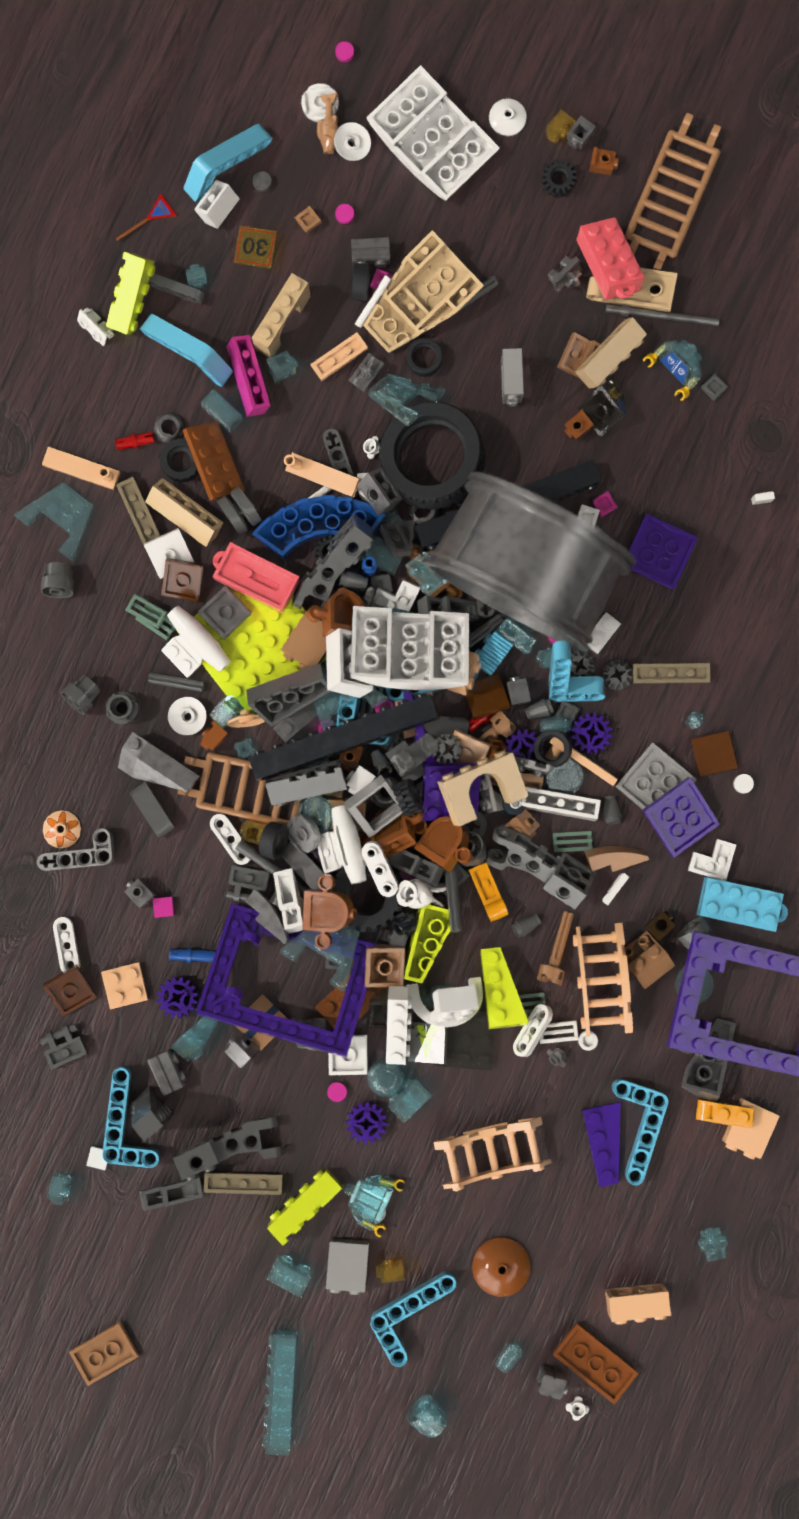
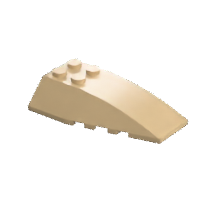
(422, 294)

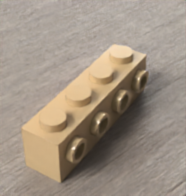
(611, 353)
(184, 512)

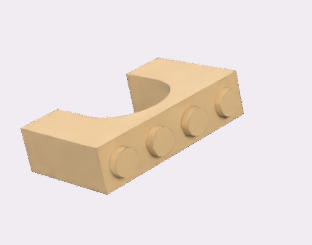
(292, 296)
(456, 786)

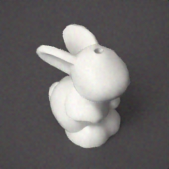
(418, 893)

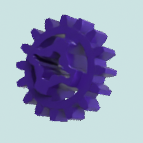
(583, 732)
(520, 738)
(173, 989)
(366, 1130)

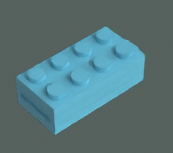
(741, 904)

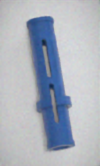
(369, 566)
(191, 955)

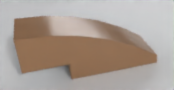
(615, 857)

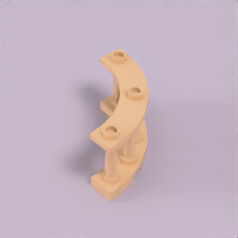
(621, 978)
(487, 1134)

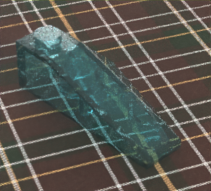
(195, 1039)

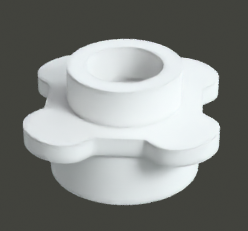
(368, 445)
(577, 1414)

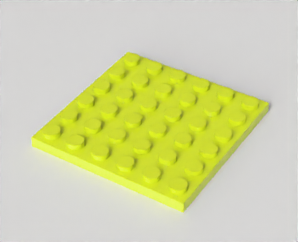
(255, 648)

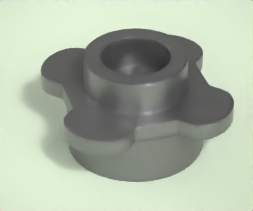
(557, 1057)

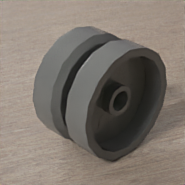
(240, 510)

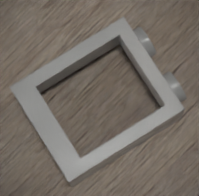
(512, 376)
(384, 818)

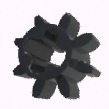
(404, 924)

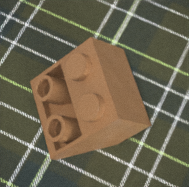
(647, 960)

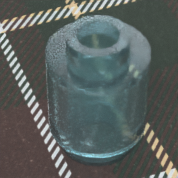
(555, 723)
(508, 1357)

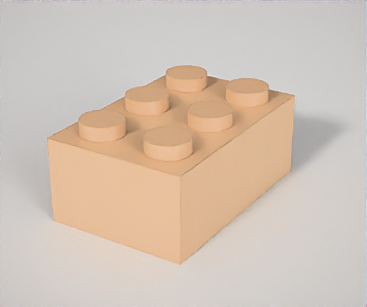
(638, 1303)

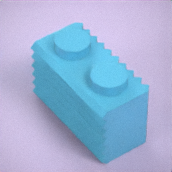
(493, 652)

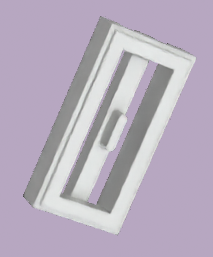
(561, 1031)

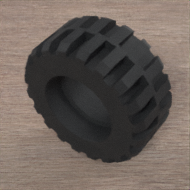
(370, 921)

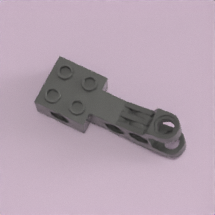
(343, 552)
(409, 757)
(562, 874)
(215, 1151)

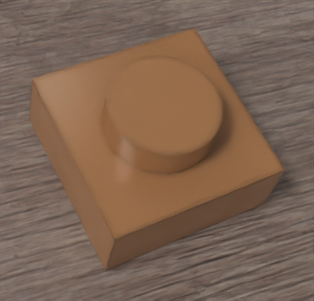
(308, 220)

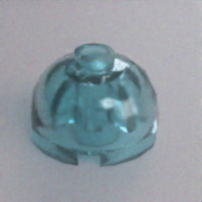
(386, 1078)

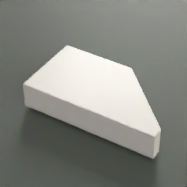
(615, 887)

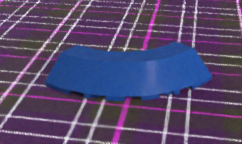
(312, 520)

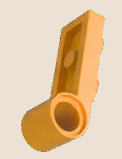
(488, 892)
(725, 1113)

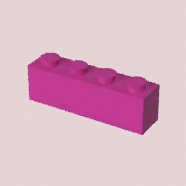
(248, 375)

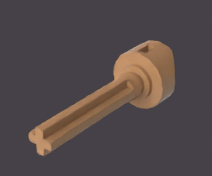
(501, 725)
(551, 971)

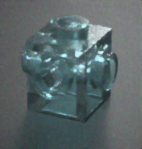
(713, 1244)

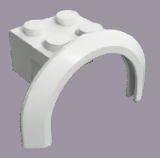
(451, 1005)

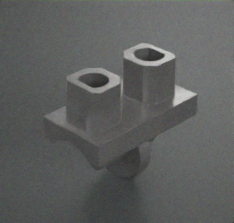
(568, 275)
(366, 372)

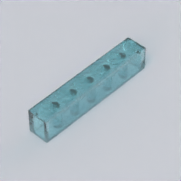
(281, 1392)

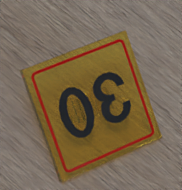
(255, 247)

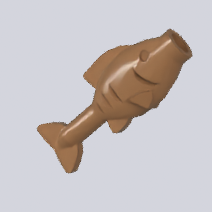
(327, 128)

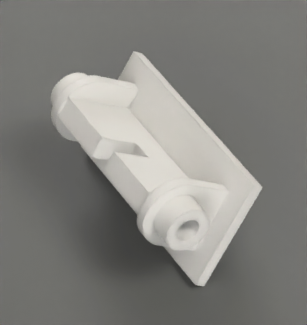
(89, 320)

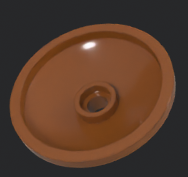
(499, 1253)

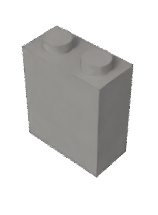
(347, 1266)

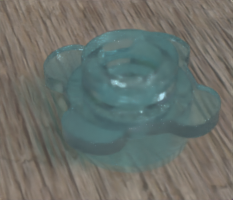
(694, 720)
(244, 744)

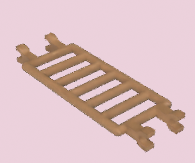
(652, 185)
(236, 811)

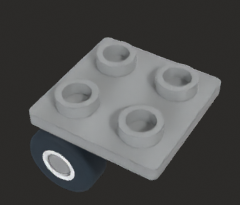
(493, 801)

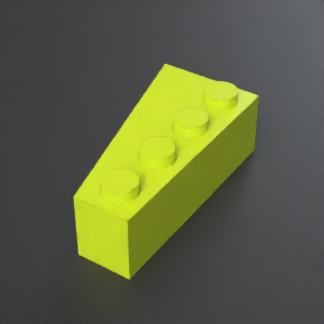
(130, 293)
(426, 942)
(501, 996)
(304, 1205)

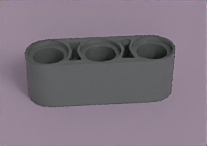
(152, 809)

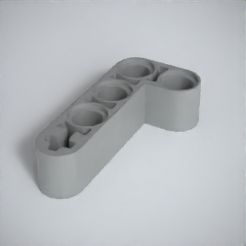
(76, 855)

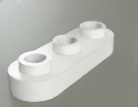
(223, 833)
(379, 860)
(63, 936)
(527, 1035)

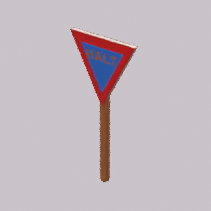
(160, 210)

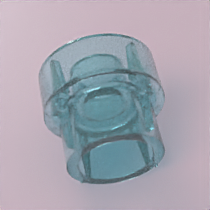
(427, 1416)

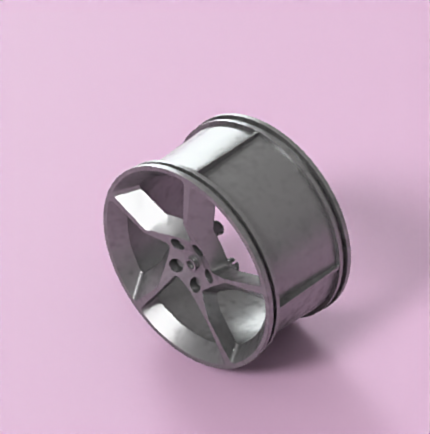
(530, 560)

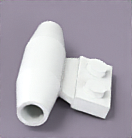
(193, 644)
(342, 847)

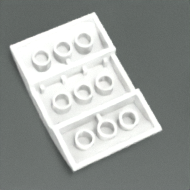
(431, 134)
(410, 649)

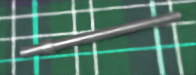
(626, 310)

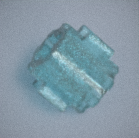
(196, 276)

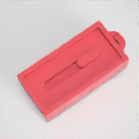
(610, 259)
(255, 577)

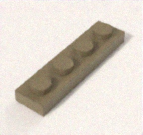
(138, 510)
(671, 673)
(243, 1183)

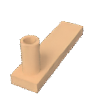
(81, 468)
(321, 474)
(557, 747)

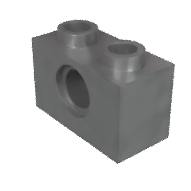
(379, 491)

